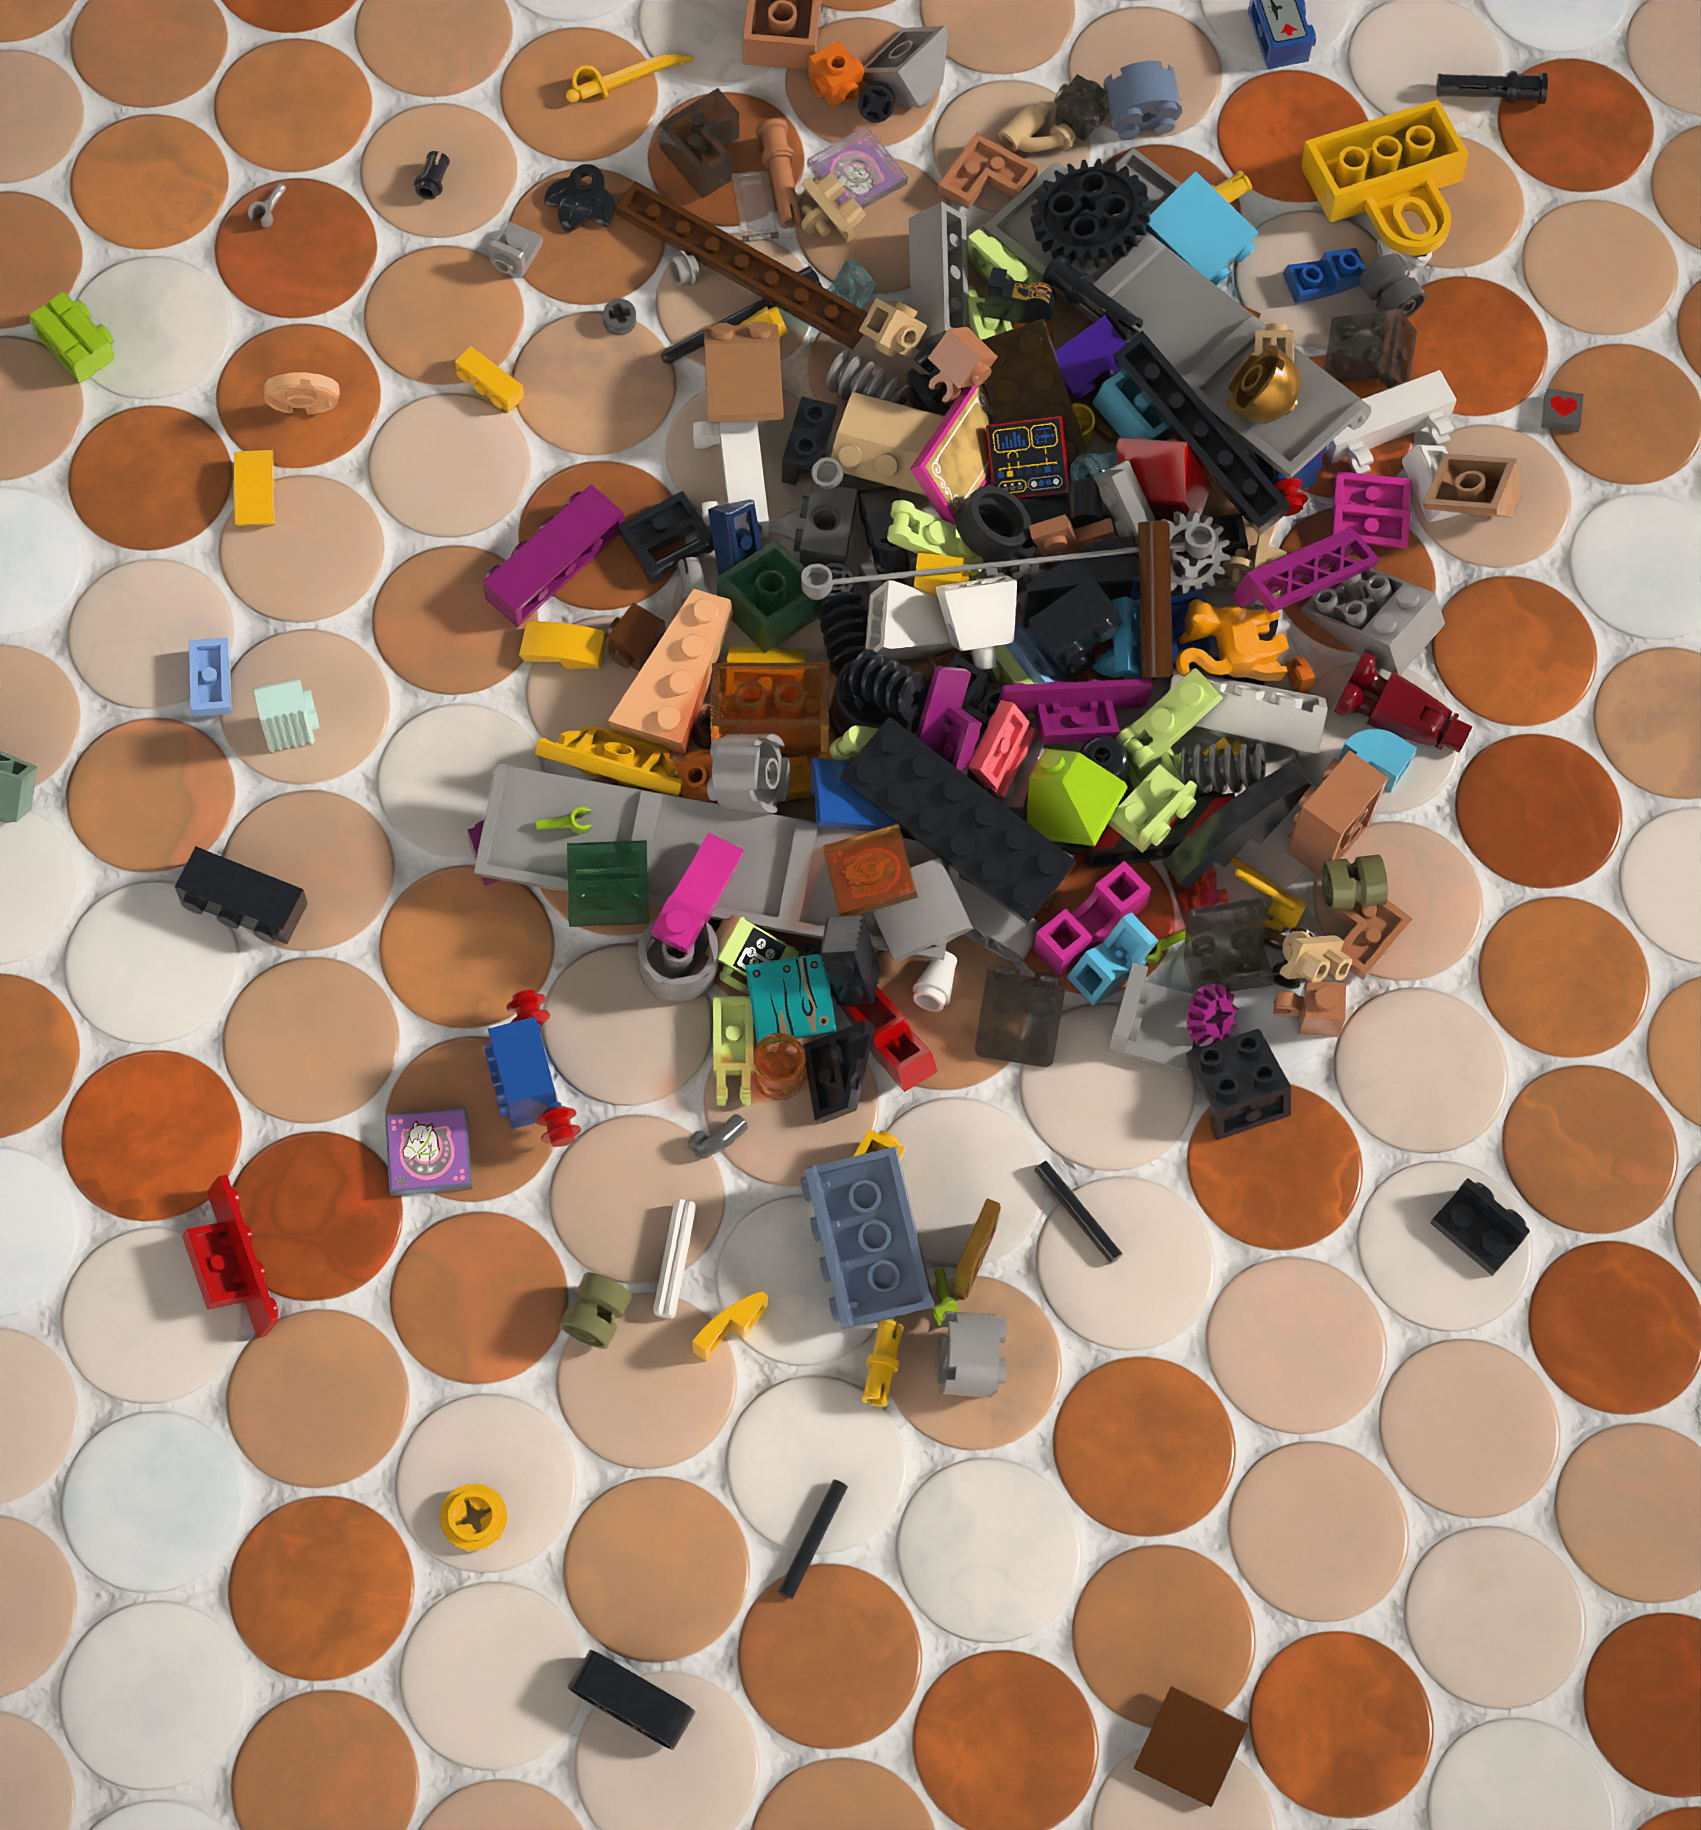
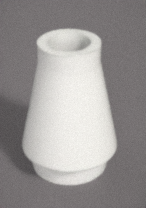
(935, 984)

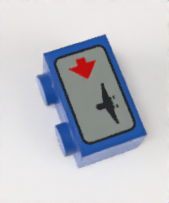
(1282, 31)

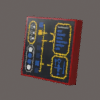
(1028, 457)

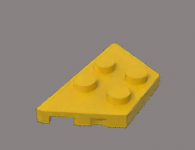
(616, 756)

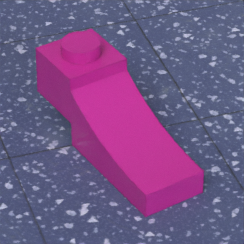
(697, 893)

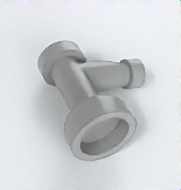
(828, 473)

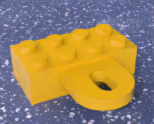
(1388, 170)

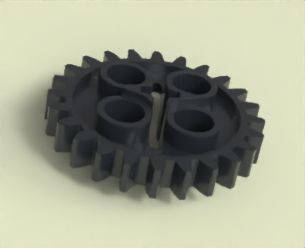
(1090, 213)

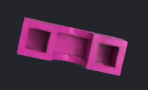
(1072, 934)

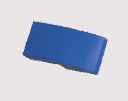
(1323, 278)

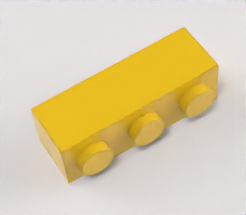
(489, 379)

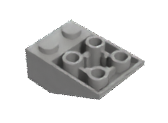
(1378, 615)

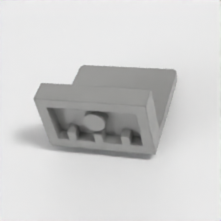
(1152, 1023)

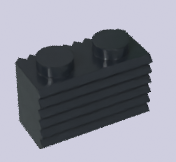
(850, 960)

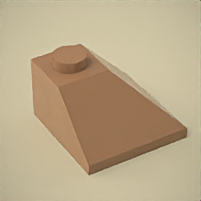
(1475, 485)

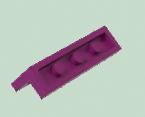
(1305, 563)

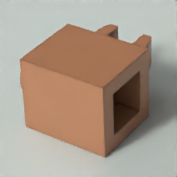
(961, 362)
(1319, 1007)

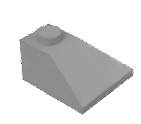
(911, 65)

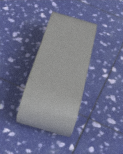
(994, 925)

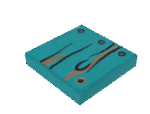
(791, 997)

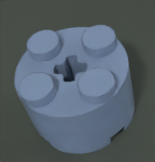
(1143, 99)

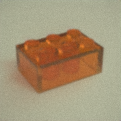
(773, 700)

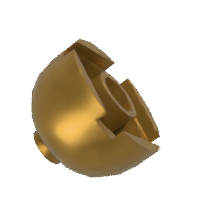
(1264, 386)

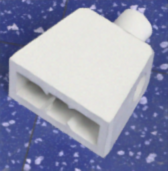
(980, 616)

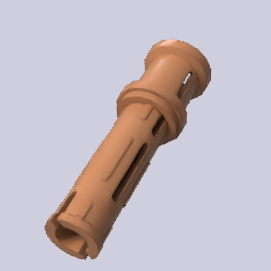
(777, 158)

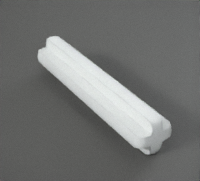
(674, 1259)

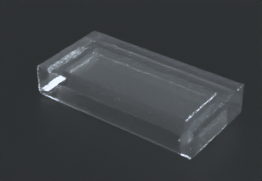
(755, 206)

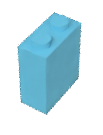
(1203, 229)

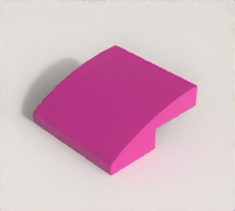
(1373, 507)

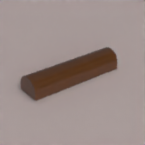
(1155, 599)

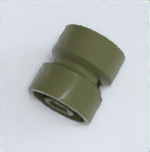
(1354, 882)
(594, 1313)

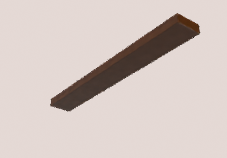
(742, 264)

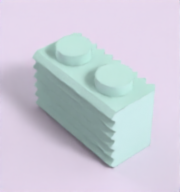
(286, 714)

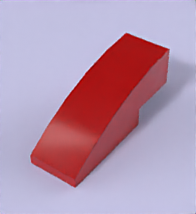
(894, 1042)

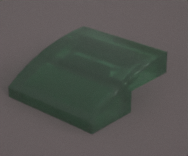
(607, 883)

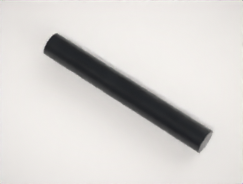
(1078, 1212)
(812, 1539)

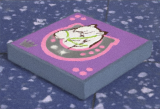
(428, 1152)

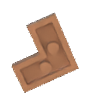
(985, 164)
(1060, 538)
(1373, 934)

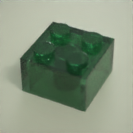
(768, 596)

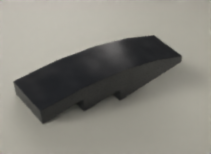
(1243, 818)

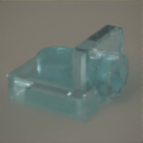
(853, 283)

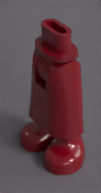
(1401, 707)

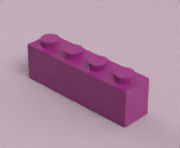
(553, 555)

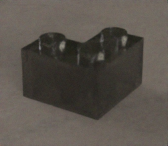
(697, 139)

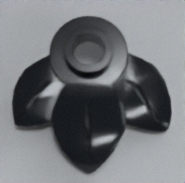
(580, 202)

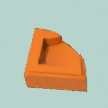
(1300, 674)

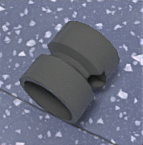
(1391, 285)

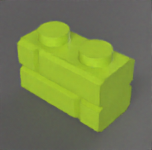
(72, 336)

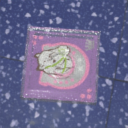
(861, 167)

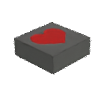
(1562, 410)

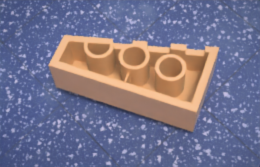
(674, 680)

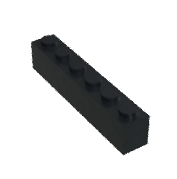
(1206, 436)

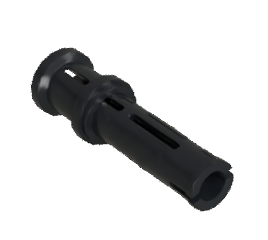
(1510, 87)
(1080, 289)

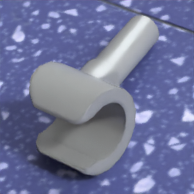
(266, 206)

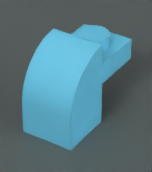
(1382, 751)
(1108, 965)

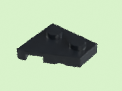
(837, 1070)

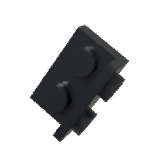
(807, 438)
(1481, 1226)

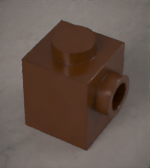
(634, 637)

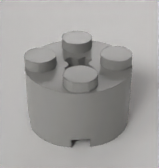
(749, 773)
(678, 978)
(970, 1354)

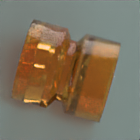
(779, 1066)

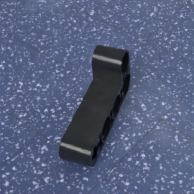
(1080, 505)

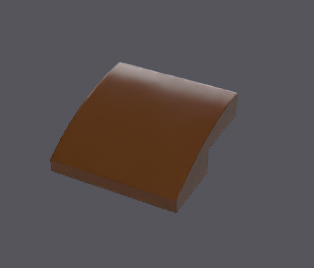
(1191, 1746)

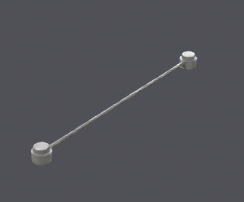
(818, 581)

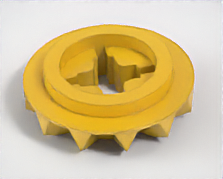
(482, 1500)

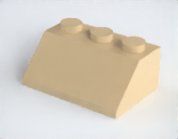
(883, 440)

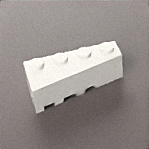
(1264, 714)

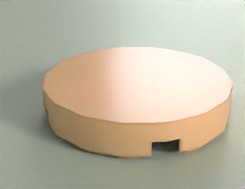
(301, 390)

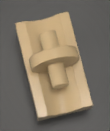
(843, 217)
(1257, 556)
(1314, 957)

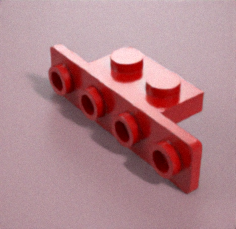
(226, 1260)

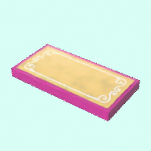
(957, 453)

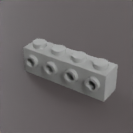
(938, 270)

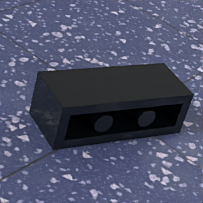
(240, 896)

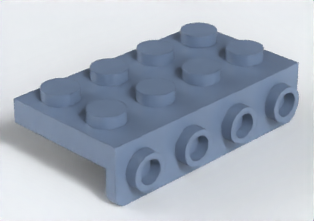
(867, 1238)

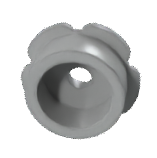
(683, 268)

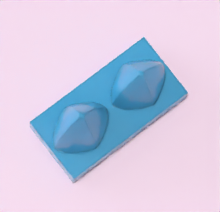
(1125, 655)

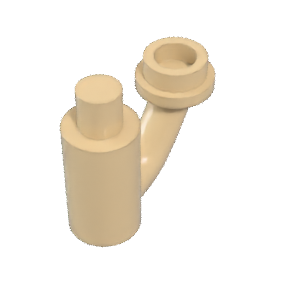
(1019, 132)

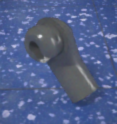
(720, 1139)

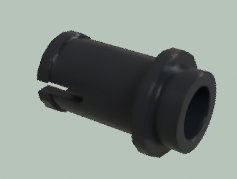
(429, 184)

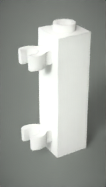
(1396, 414)
(740, 465)

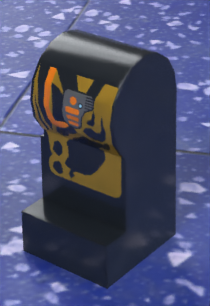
(1018, 300)

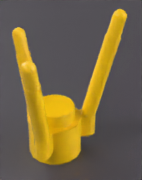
(1285, 907)

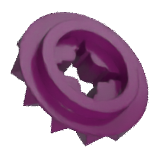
(1203, 1007)

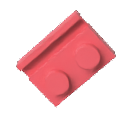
(1002, 748)

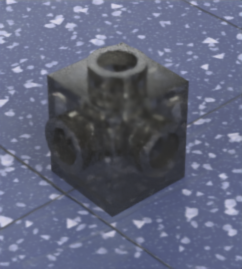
(1081, 106)

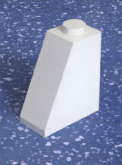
(906, 623)

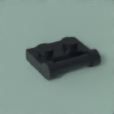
(661, 527)

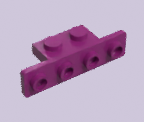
(1077, 709)
(943, 721)

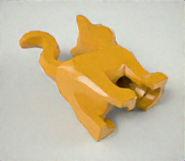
(1237, 642)

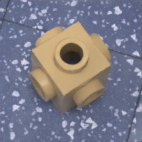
(893, 328)

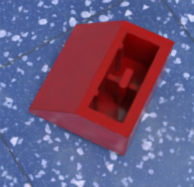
(1166, 475)

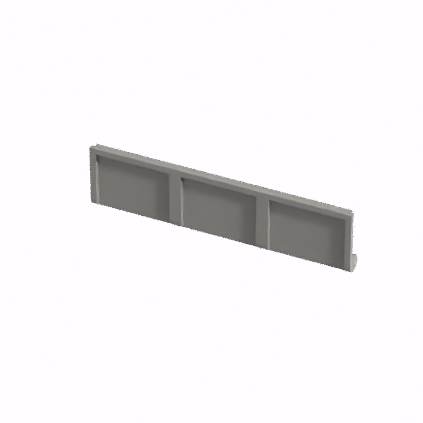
(1197, 332)
(775, 887)

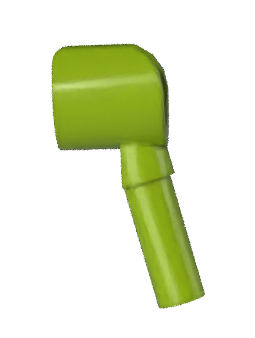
(566, 821)
(1164, 944)
(947, 1303)

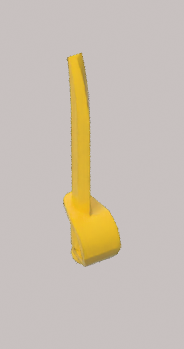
(604, 84)

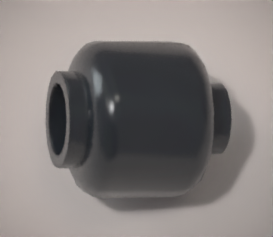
(1108, 754)

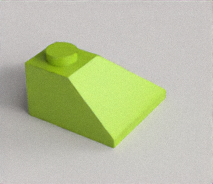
(1071, 797)

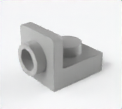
(514, 249)

